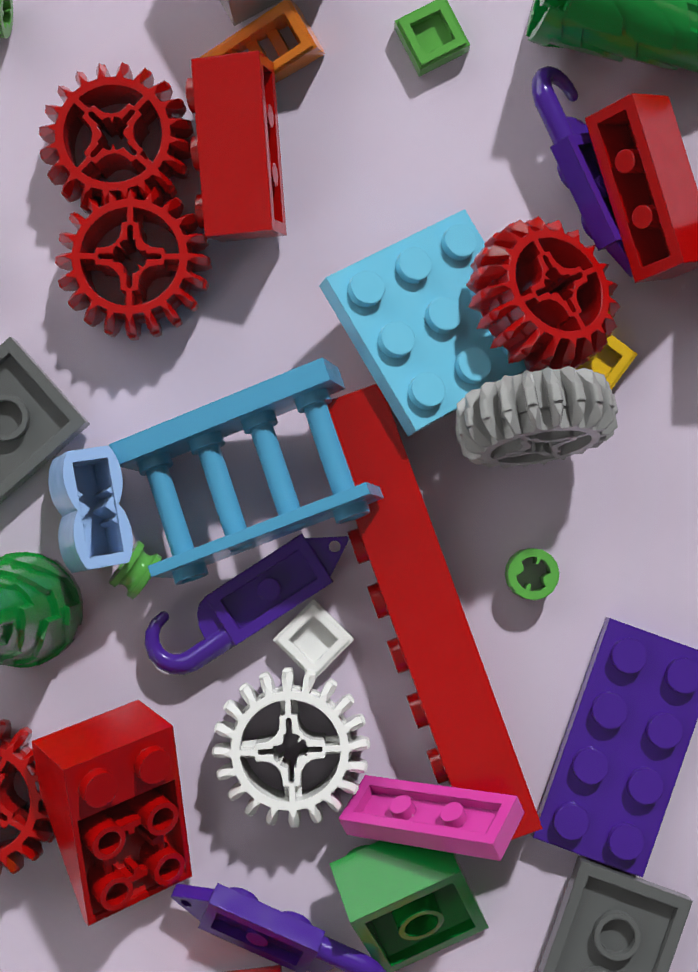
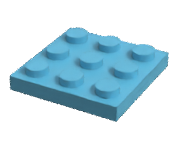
(415, 324)

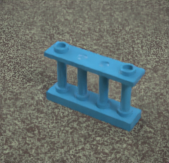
(203, 434)

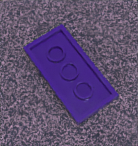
(622, 748)

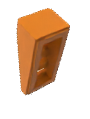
(269, 26)

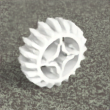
(263, 748)

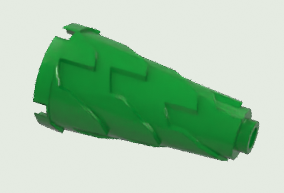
(639, 30)
(37, 609)

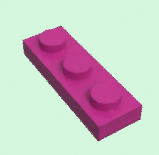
(433, 816)

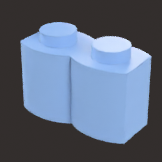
(87, 495)

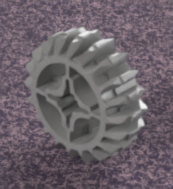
(536, 417)

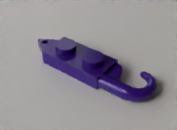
(578, 163)
(250, 601)
(268, 932)

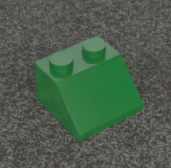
(406, 901)

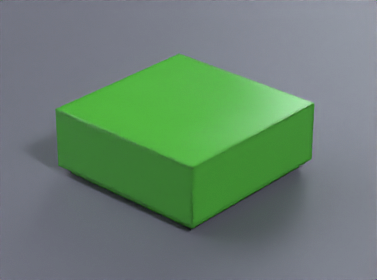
(431, 36)

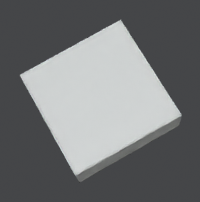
(313, 638)

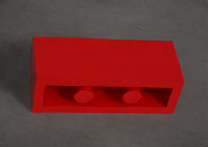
(236, 146)
(648, 184)

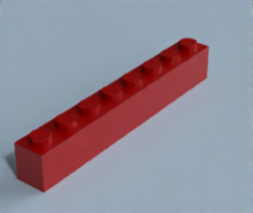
(425, 610)

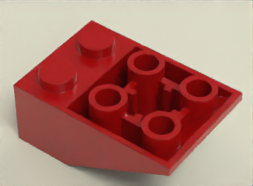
(115, 807)

